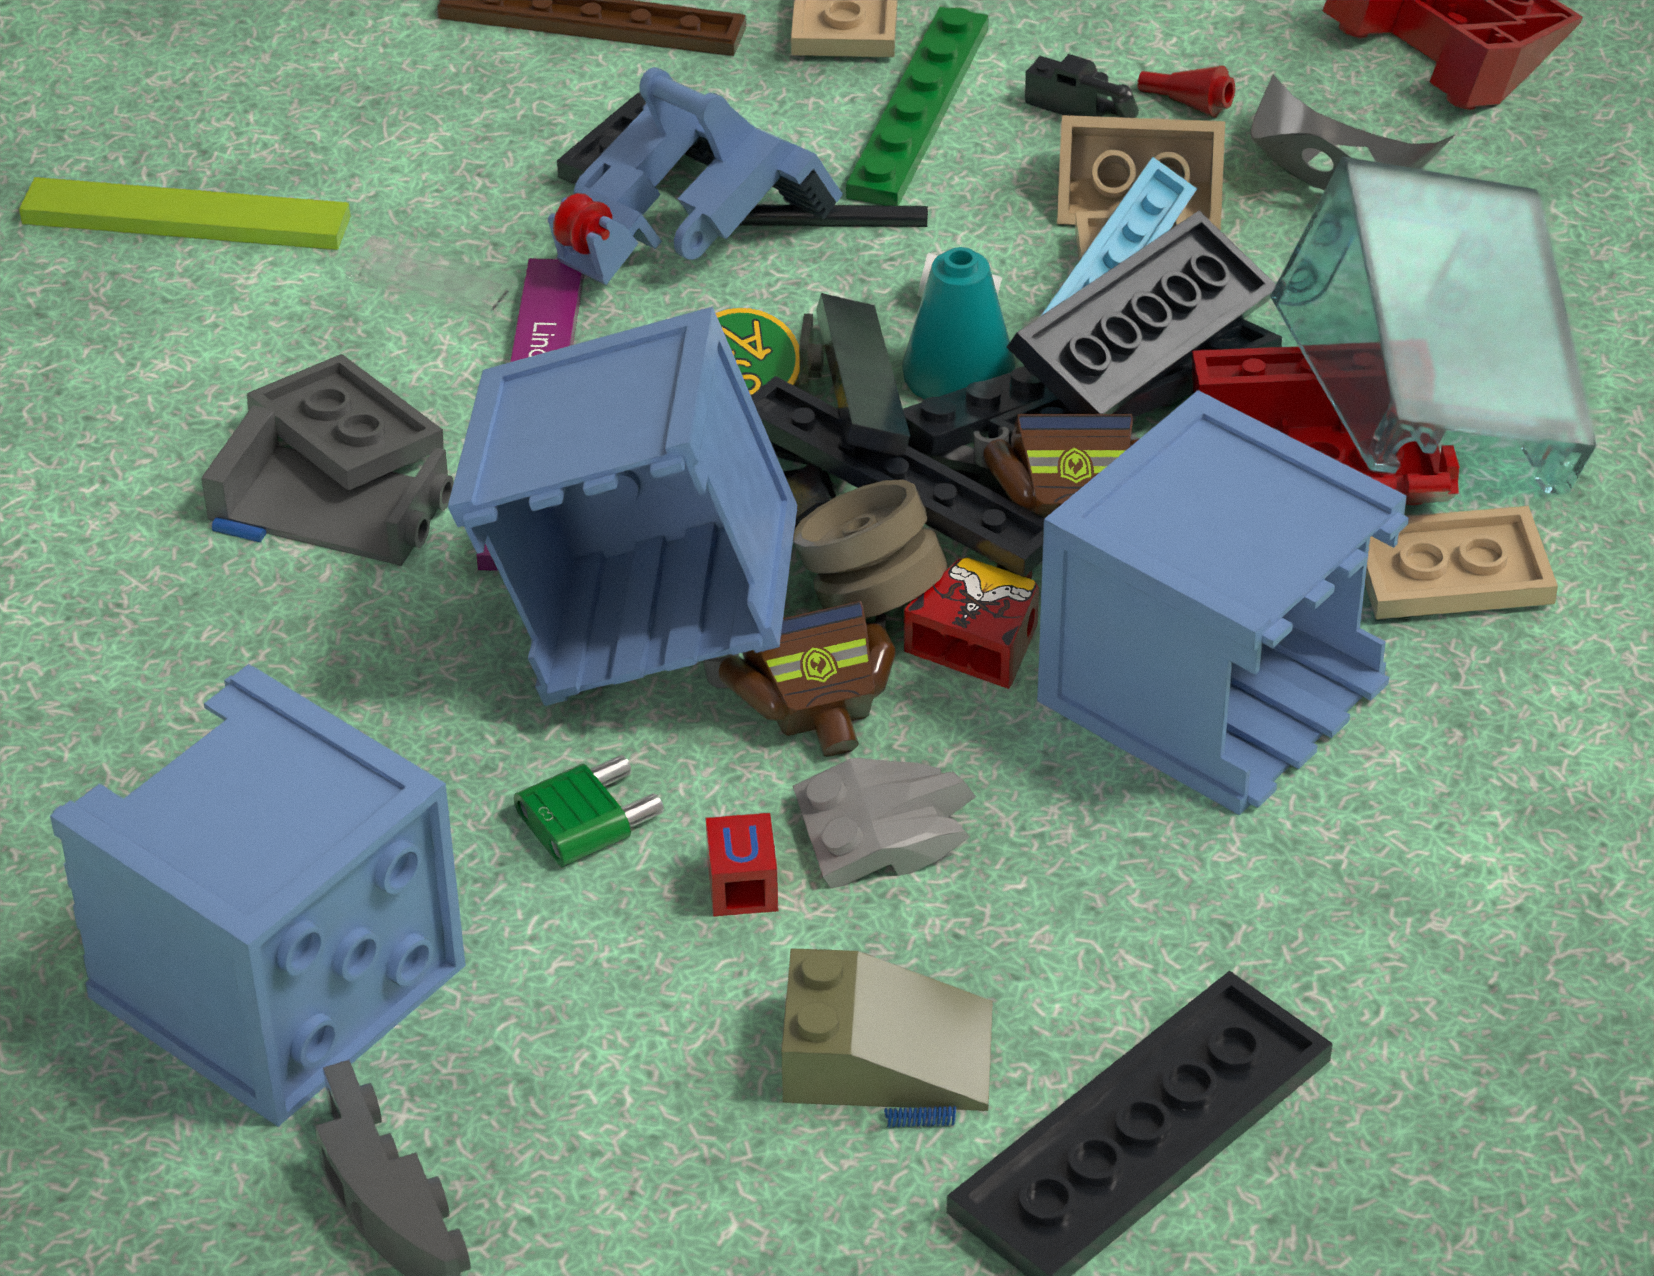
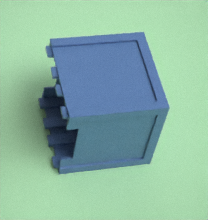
(629, 504)
(1214, 600)
(266, 895)

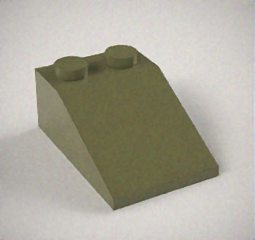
(881, 1035)

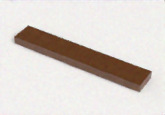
(609, 20)

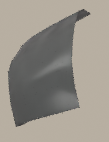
(1296, 133)

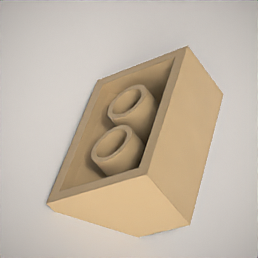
(1109, 153)

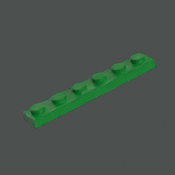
(917, 107)

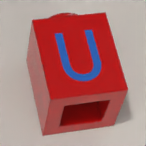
(742, 864)

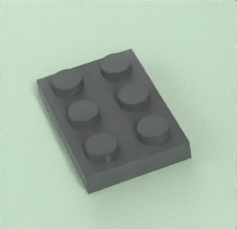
(347, 421)

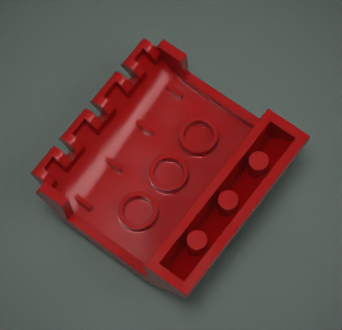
(1286, 395)

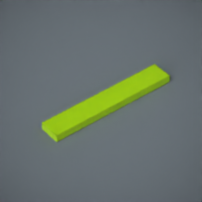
(185, 213)

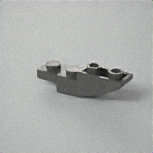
(379, 1190)

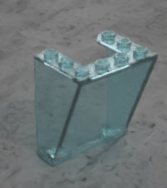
(1437, 313)

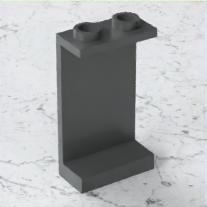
(296, 500)

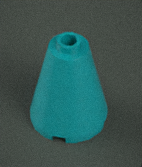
(957, 328)

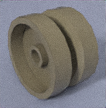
(871, 547)

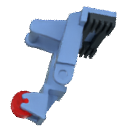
(605, 214)

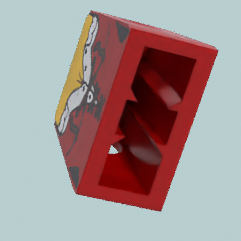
(975, 621)

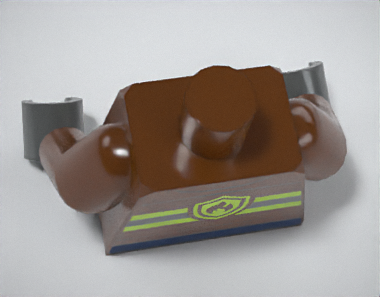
(1052, 455)
(818, 677)

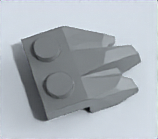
(881, 815)

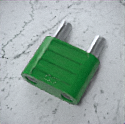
(578, 815)

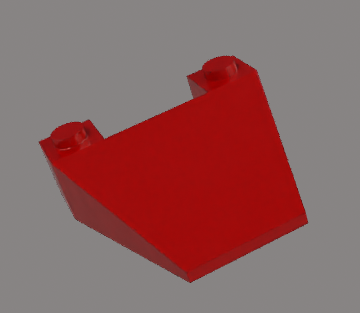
(1478, 44)

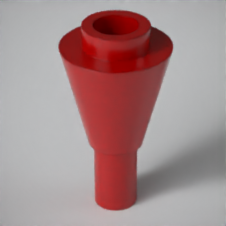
(1202, 88)

